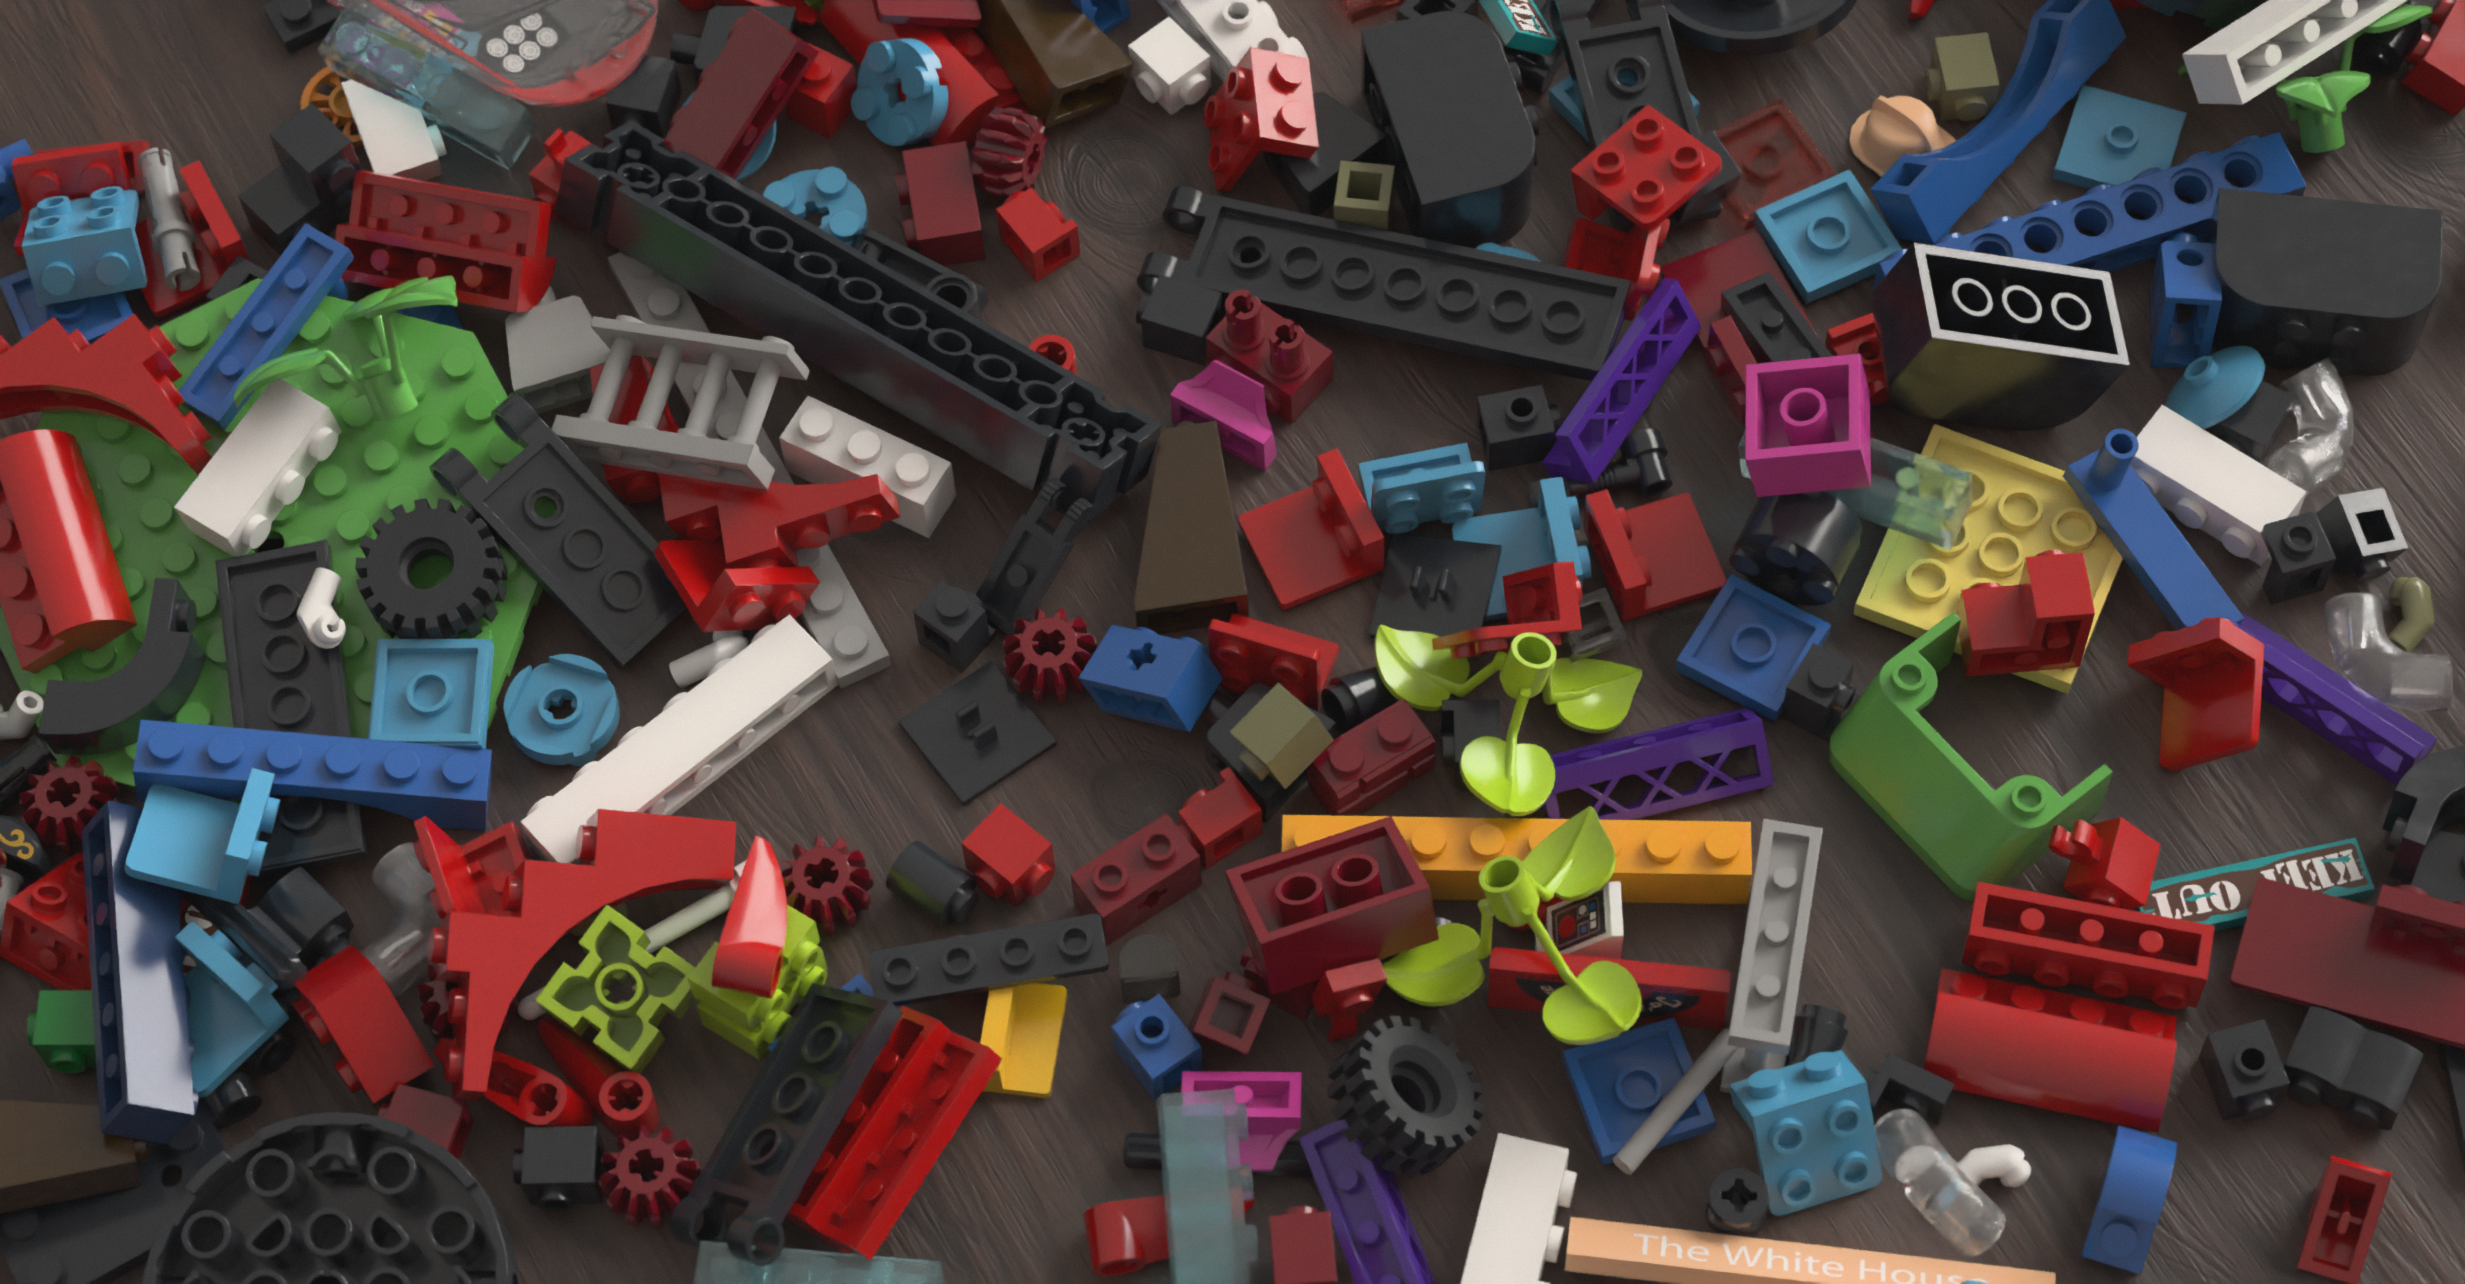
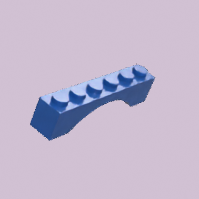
(2062, 50)
(398, 777)

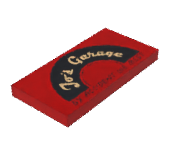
(1688, 993)

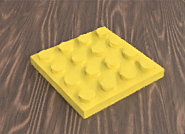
(2014, 515)

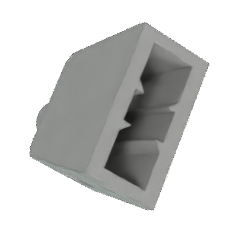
(553, 352)

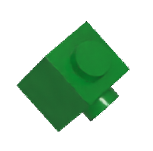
(64, 1030)

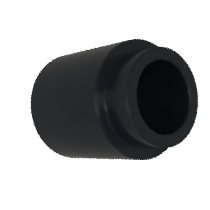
(2385, 50)

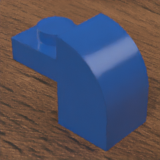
(2130, 1199)

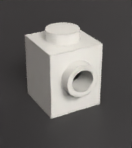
(1170, 67)

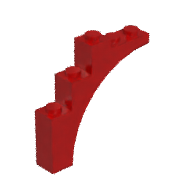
(117, 376)
(756, 524)
(492, 954)

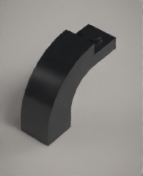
(152, 686)
(2422, 805)

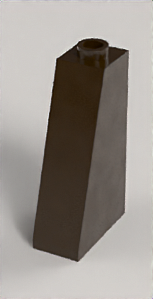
(1055, 57)
(1190, 539)
(61, 1154)

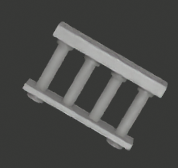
(689, 450)
(1772, 949)

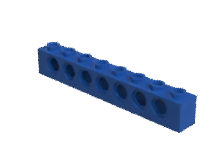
(2120, 239)

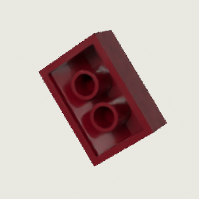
(1333, 904)

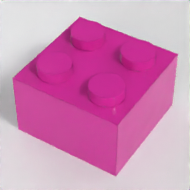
(1808, 425)

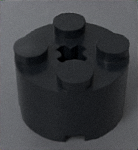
(1798, 547)

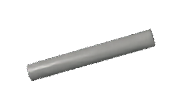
(1675, 1103)

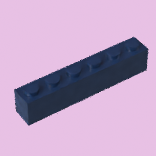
(136, 988)

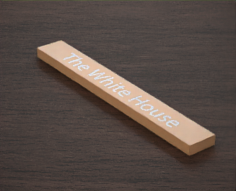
(1715, 1258)

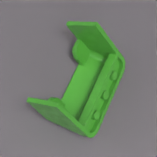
(1933, 793)

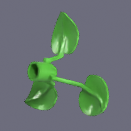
(2321, 99)
(383, 378)

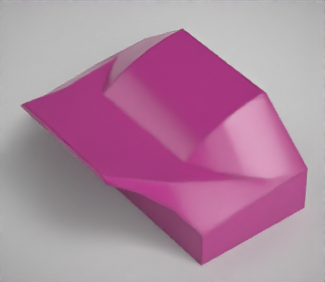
(1235, 405)
(1271, 1108)

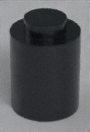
(932, 884)

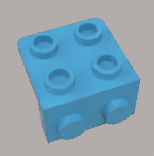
(84, 246)
(1422, 487)
(1529, 538)
(203, 840)
(228, 1007)
(1810, 1131)

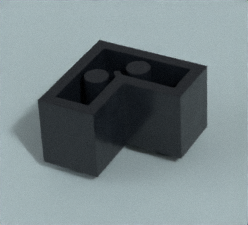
(308, 185)

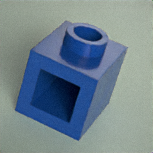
(1155, 1045)

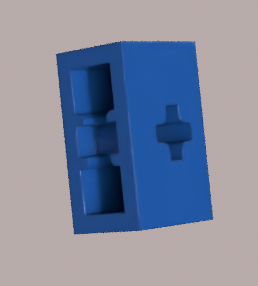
(1151, 677)

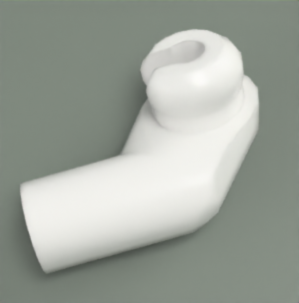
(317, 613)
(699, 663)
(21, 715)
(1996, 1161)

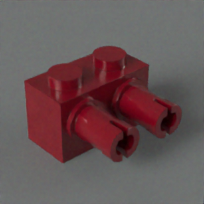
(1272, 353)

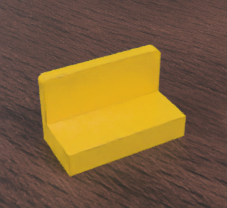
(1025, 1031)

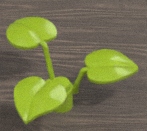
(1501, 773)
(1565, 864)

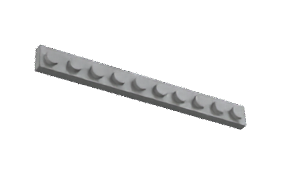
(833, 609)

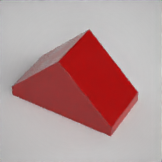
(2343, 1219)

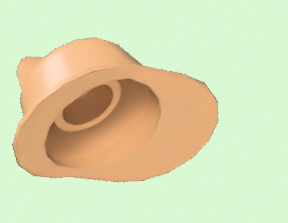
(1893, 129)

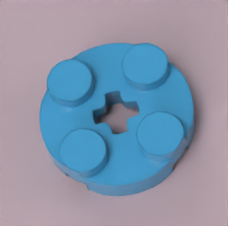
(878, 97)
(826, 193)
(568, 739)

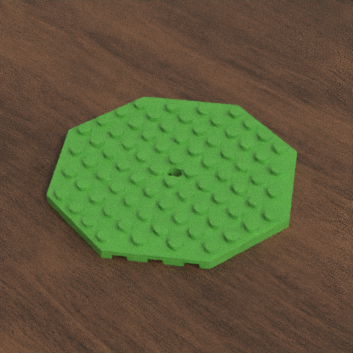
(342, 497)

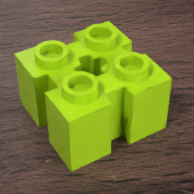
(618, 955)
(758, 1021)

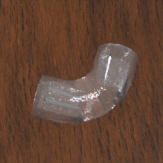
(2323, 429)
(2377, 665)
(403, 948)
(1937, 1183)

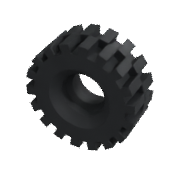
(456, 602)
(1428, 1077)

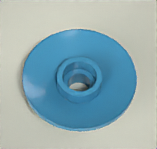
(2217, 385)

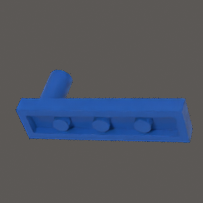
(267, 322)
(2147, 534)

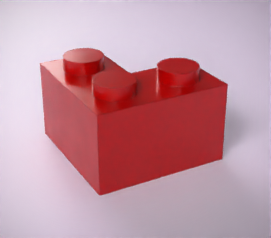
(2031, 623)
(355, 1010)

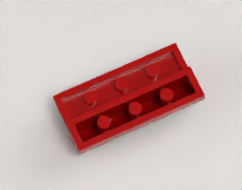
(968, 64)
(438, 230)
(55, 553)
(2051, 1049)
(892, 1133)

